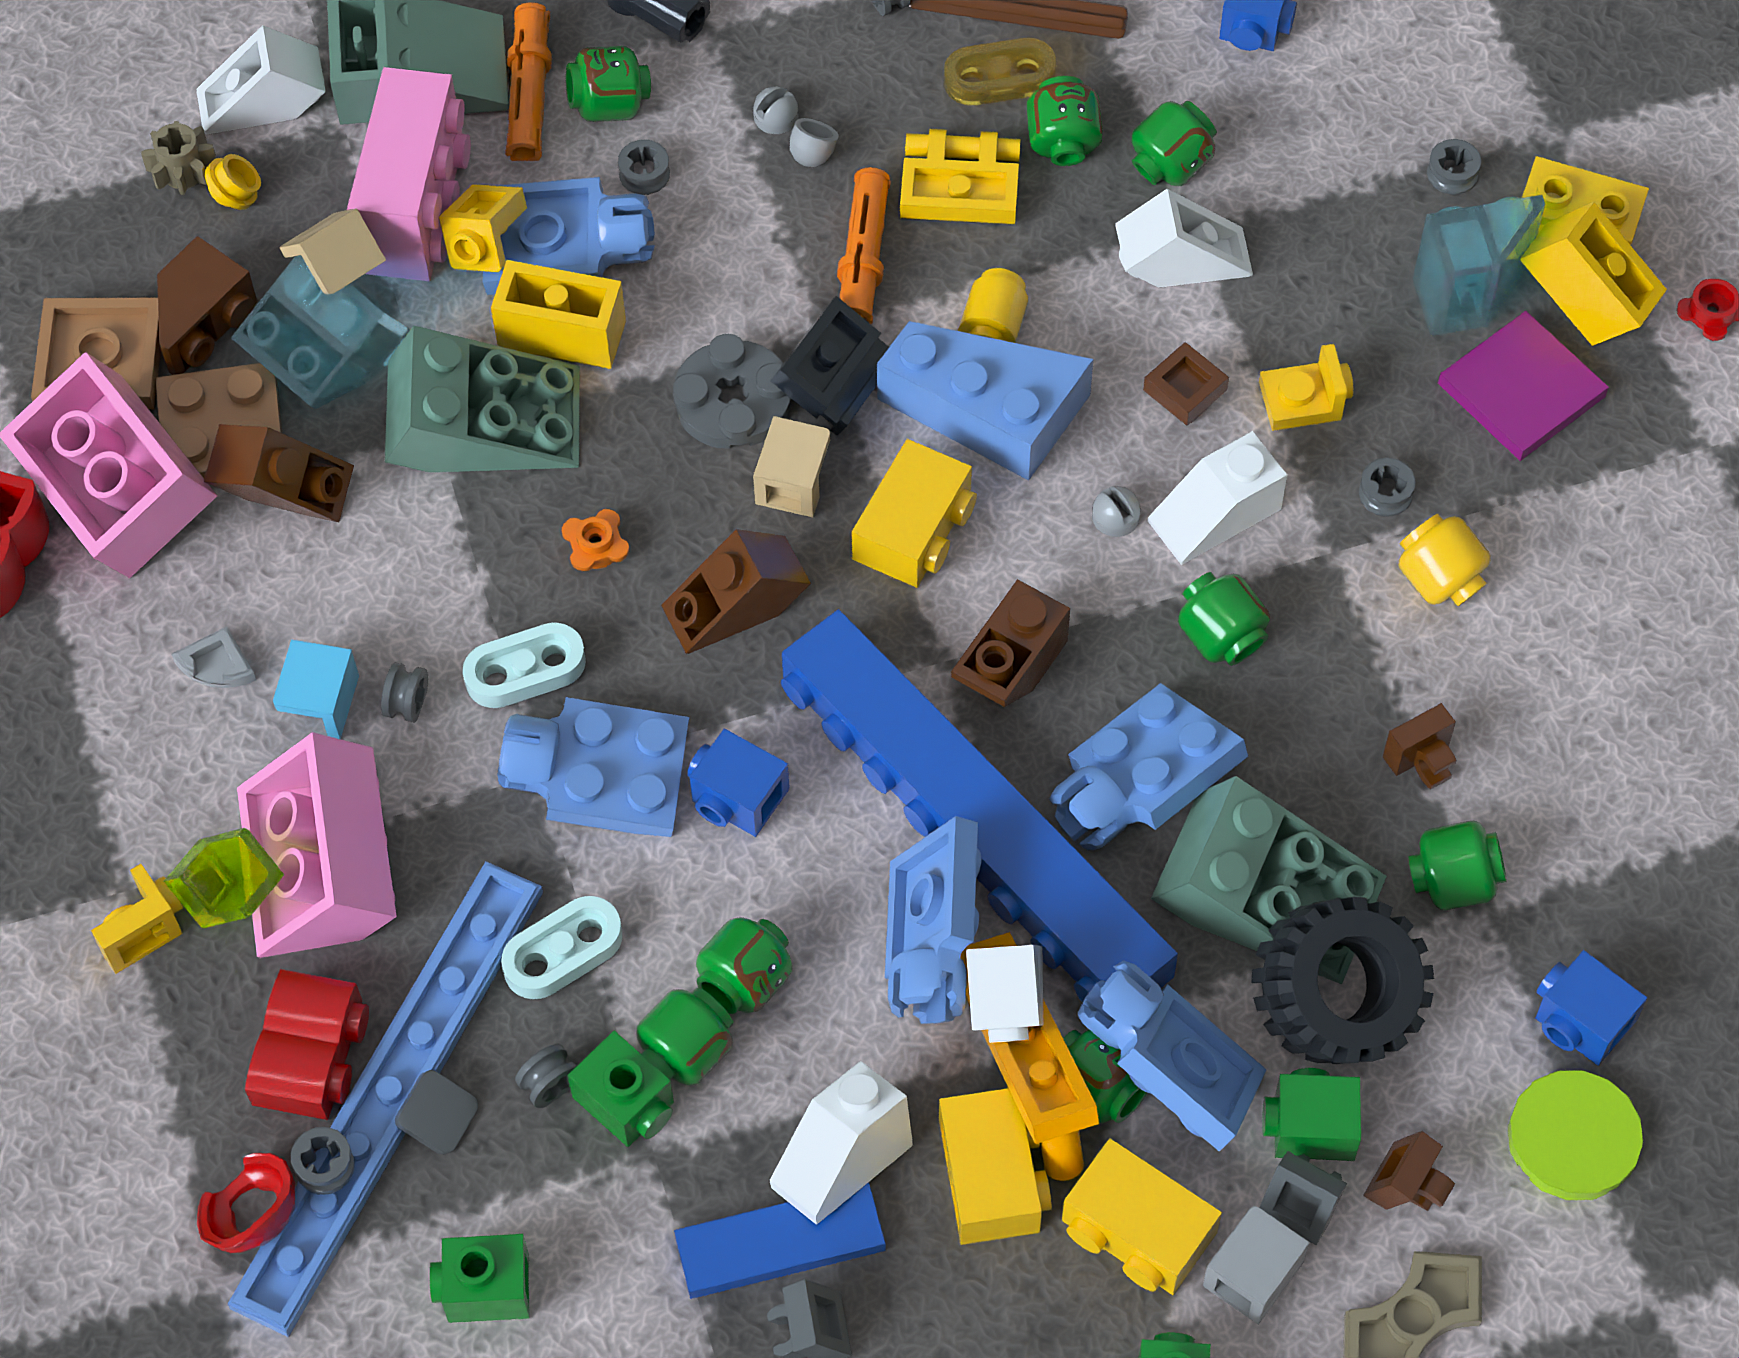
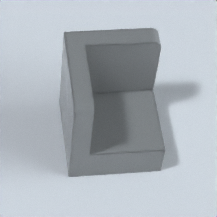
(1255, 1264)

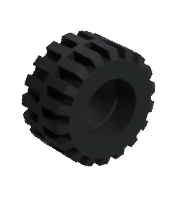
(1391, 971)

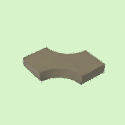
(1436, 1298)

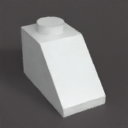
(261, 83)
(1181, 243)
(1220, 498)
(1006, 990)
(843, 1142)

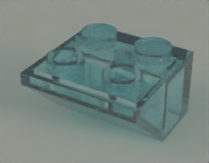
(1473, 261)
(319, 340)

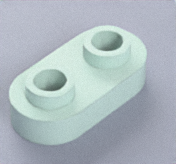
(522, 661)
(558, 945)

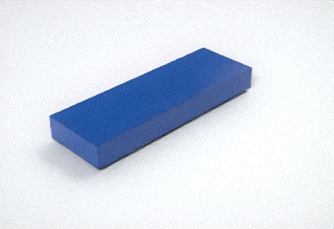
(775, 1243)

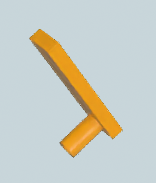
(1044, 1086)

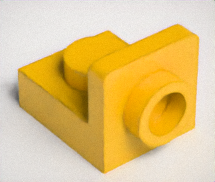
(475, 224)
(1307, 392)
(139, 928)

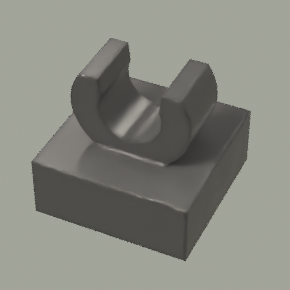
(1303, 1196)
(814, 1322)

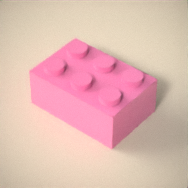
(410, 169)
(107, 465)

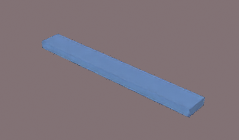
(417, 1041)

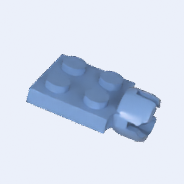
(576, 229)
(599, 765)
(1144, 767)
(932, 922)
(1174, 1052)

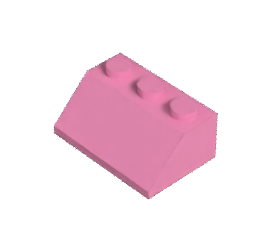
(326, 832)

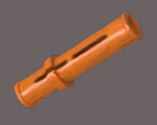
(529, 62)
(860, 268)

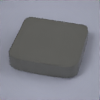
(436, 1112)

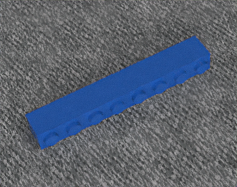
(941, 775)

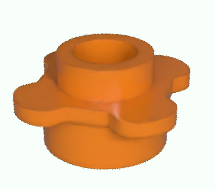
(600, 554)

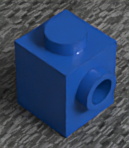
(1256, 22)
(737, 783)
(1587, 1007)

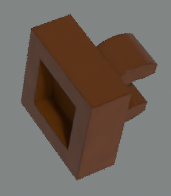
(1186, 383)
(1423, 744)
(1409, 1176)

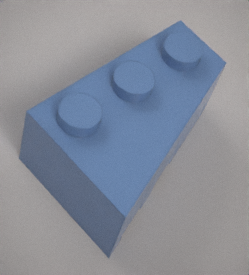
(985, 391)

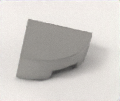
(215, 661)

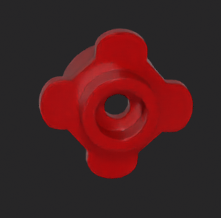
(1712, 293)

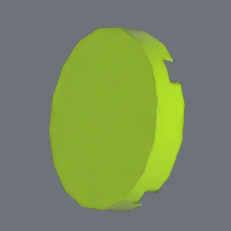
(1575, 1135)

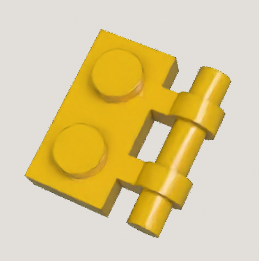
(957, 188)

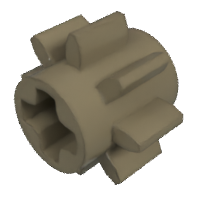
(178, 156)

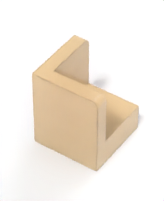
(336, 250)
(791, 466)

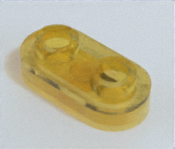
(998, 70)

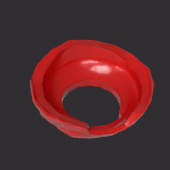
(217, 1220)

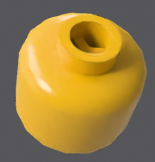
(1444, 560)

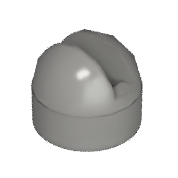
(780, 113)
(812, 142)
(1109, 515)

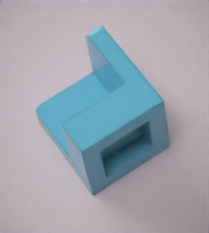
(318, 684)

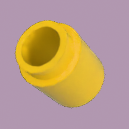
(995, 305)

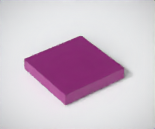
(1523, 385)

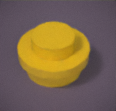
(233, 181)

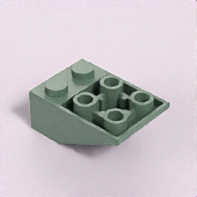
(418, 38)
(478, 406)
(1252, 863)

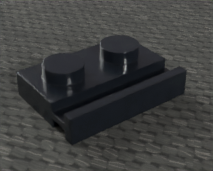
(833, 365)

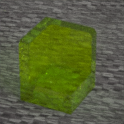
(224, 878)

